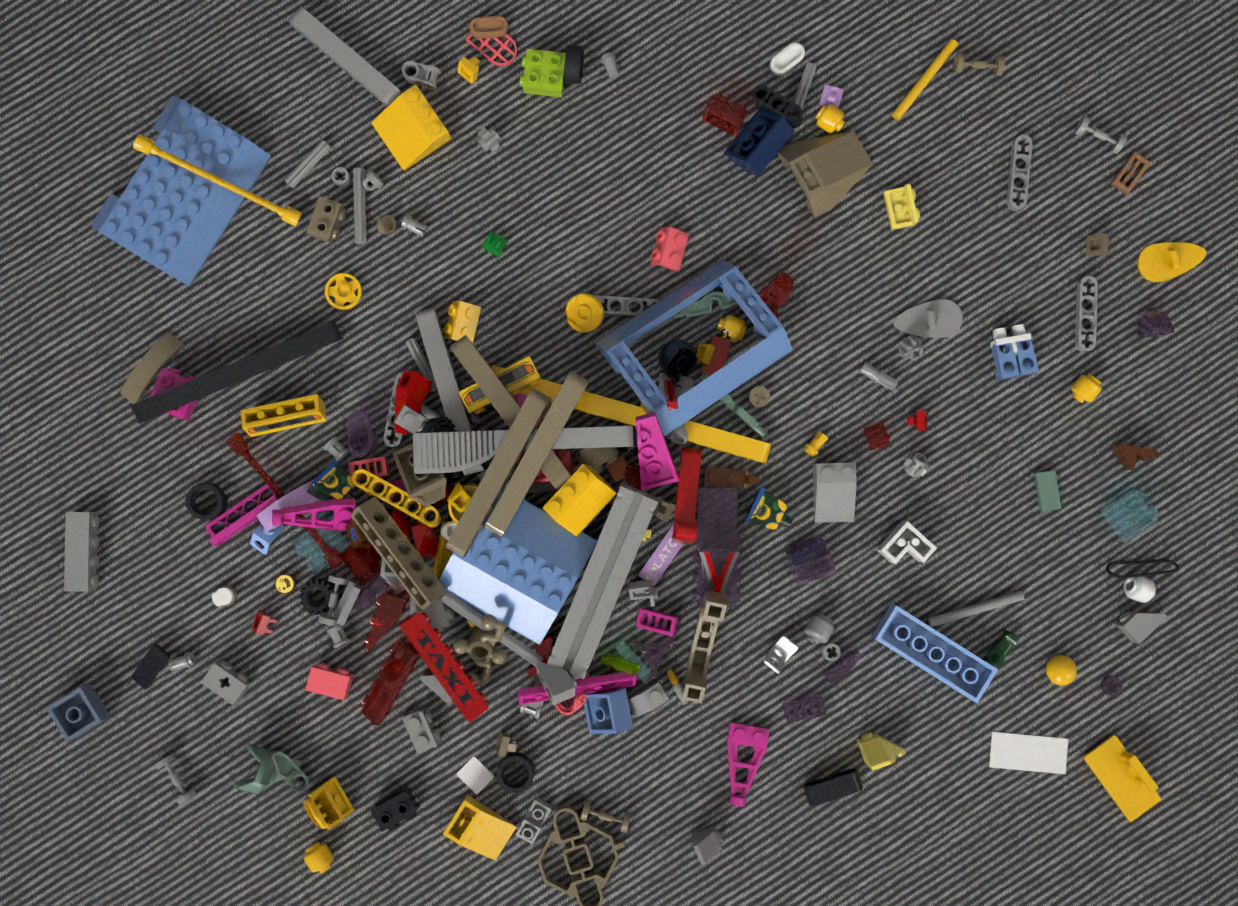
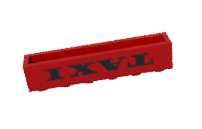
(443, 666)

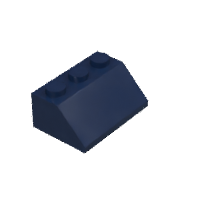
(759, 141)

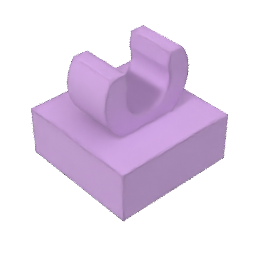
(831, 95)

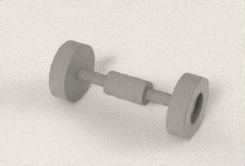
(1117, 144)
(328, 620)
(175, 779)

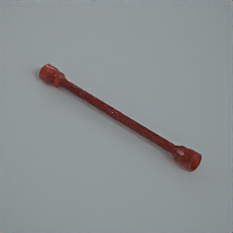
(239, 446)

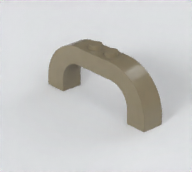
(710, 614)

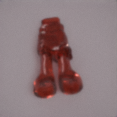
(777, 292)

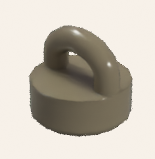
(386, 224)

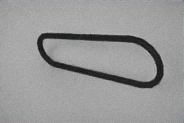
(1143, 574)

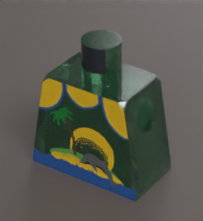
(332, 484)
(767, 511)

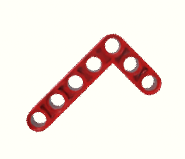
(686, 498)

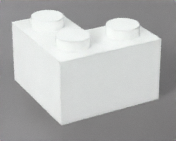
(906, 539)

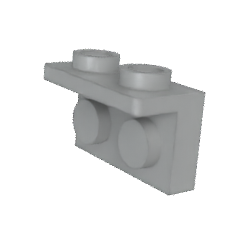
(421, 730)

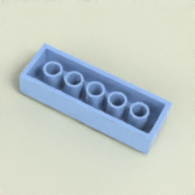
(934, 653)

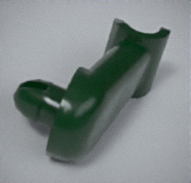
(999, 651)

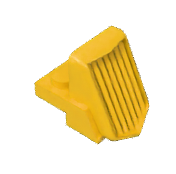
(328, 804)

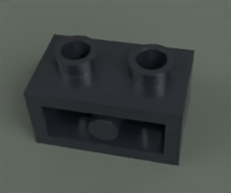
(395, 809)

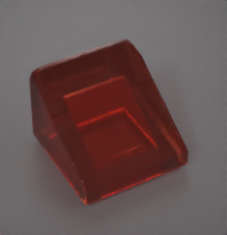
(877, 436)

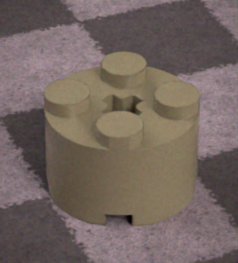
(597, 456)

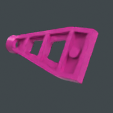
(341, 516)
(749, 736)

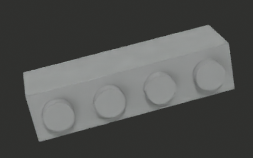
(81, 551)

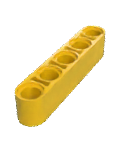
(389, 492)

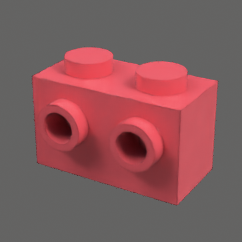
(329, 681)

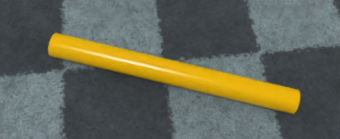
(925, 79)

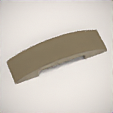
(150, 366)

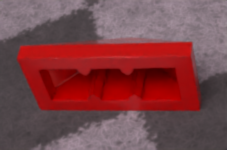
(425, 540)

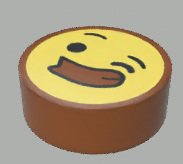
(285, 583)

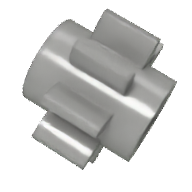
(488, 139)
(911, 348)
(916, 465)

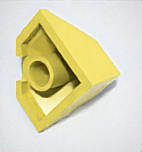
(878, 751)

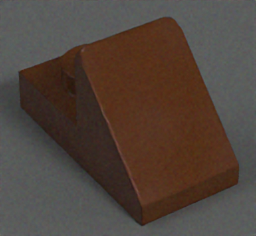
(1129, 454)

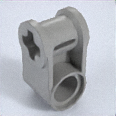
(424, 77)

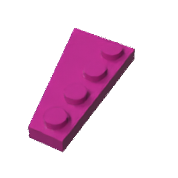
(653, 453)

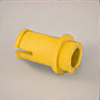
(815, 444)

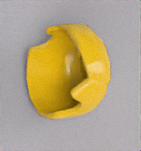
(1061, 670)

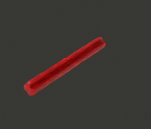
(670, 393)

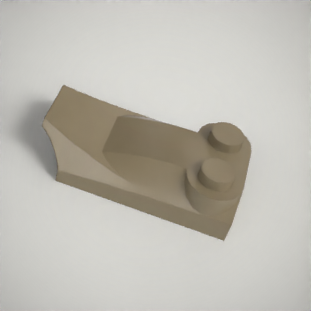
(420, 487)

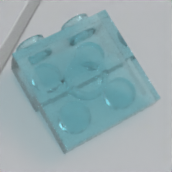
(1130, 514)
(313, 553)

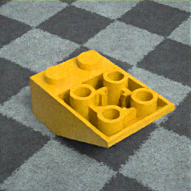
(479, 828)

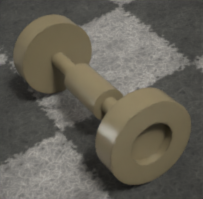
(998, 65)
(605, 816)

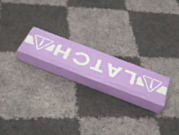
(660, 558)

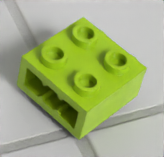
(543, 73)

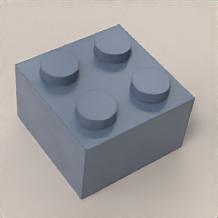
(78, 712)

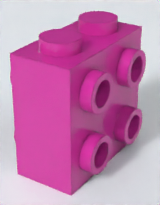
(169, 379)

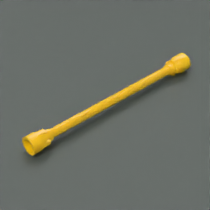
(148, 146)

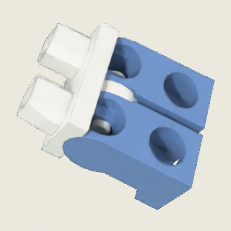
(1014, 354)

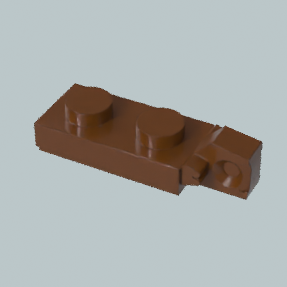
(728, 478)

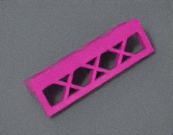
(245, 520)

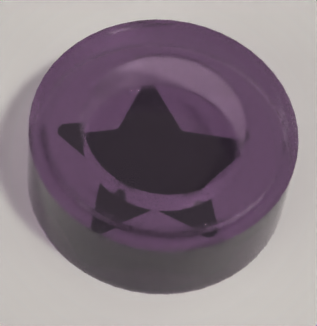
(1111, 685)

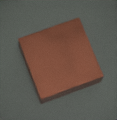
(617, 468)

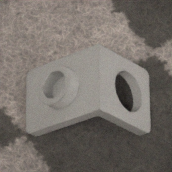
(780, 653)

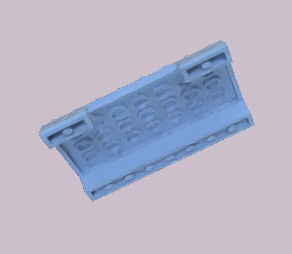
(173, 213)

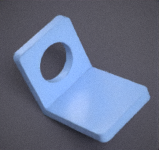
(265, 538)

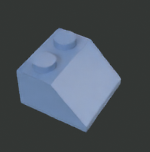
(608, 712)

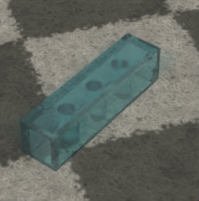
(626, 651)

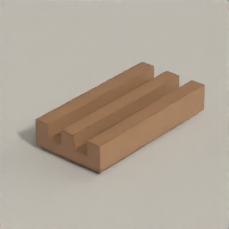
(1121, 185)

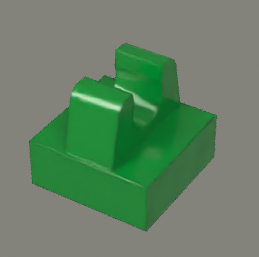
(494, 244)

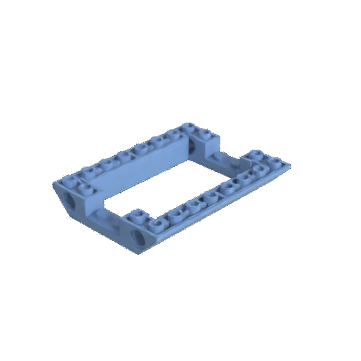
(728, 378)

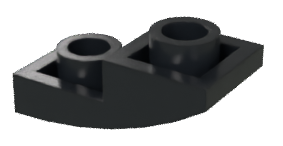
(150, 665)

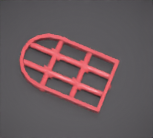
(496, 53)

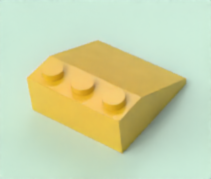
(411, 128)

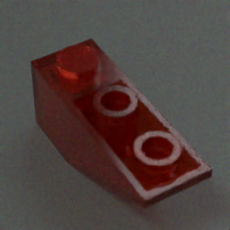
(388, 613)

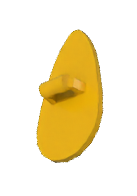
(1169, 260)

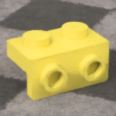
(901, 207)

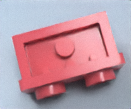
(669, 248)

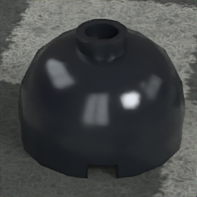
(677, 358)

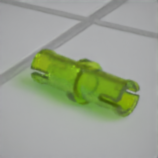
(620, 664)

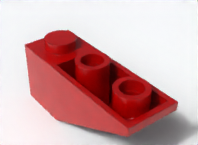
(410, 392)

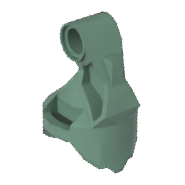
(272, 768)

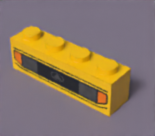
(513, 378)
(283, 415)

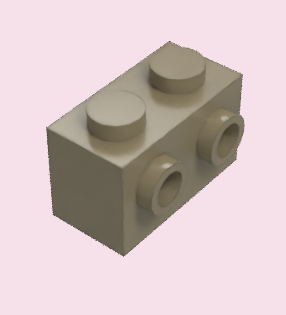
(326, 220)

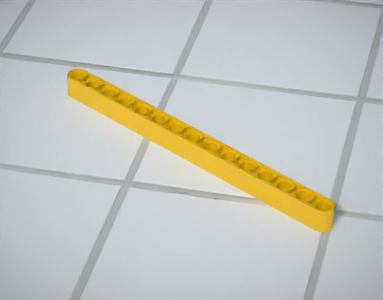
(627, 414)

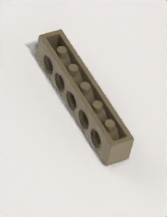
(398, 553)

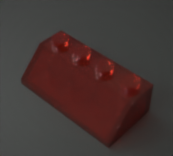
(390, 683)

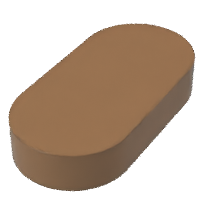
(488, 27)

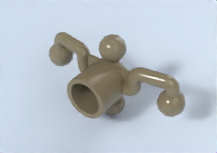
(482, 646)

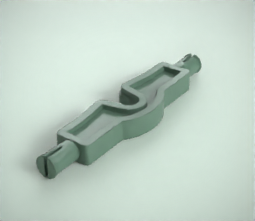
(704, 306)
(740, 412)

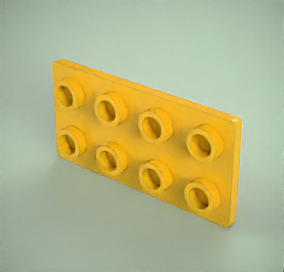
(1123, 778)

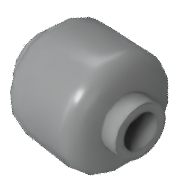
(819, 629)

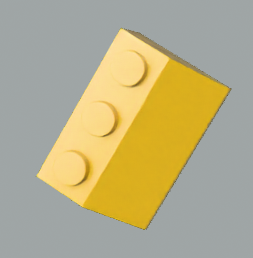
(580, 499)

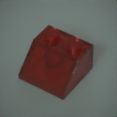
(725, 115)
(363, 562)

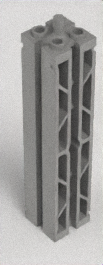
(603, 580)

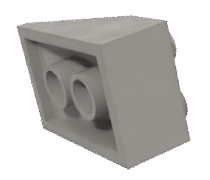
(834, 492)

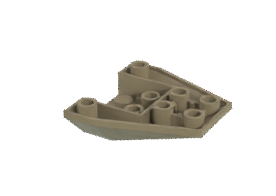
(826, 168)

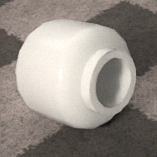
(1140, 589)

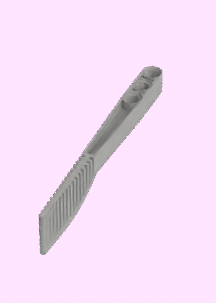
(465, 450)

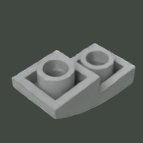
(534, 820)

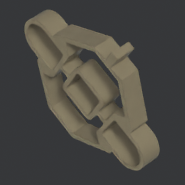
(600, 879)

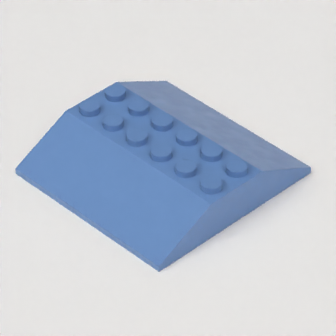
(521, 574)

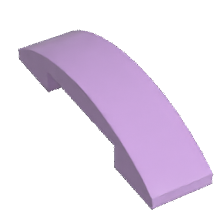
(294, 498)

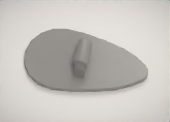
(931, 319)

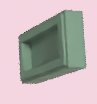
(1047, 491)

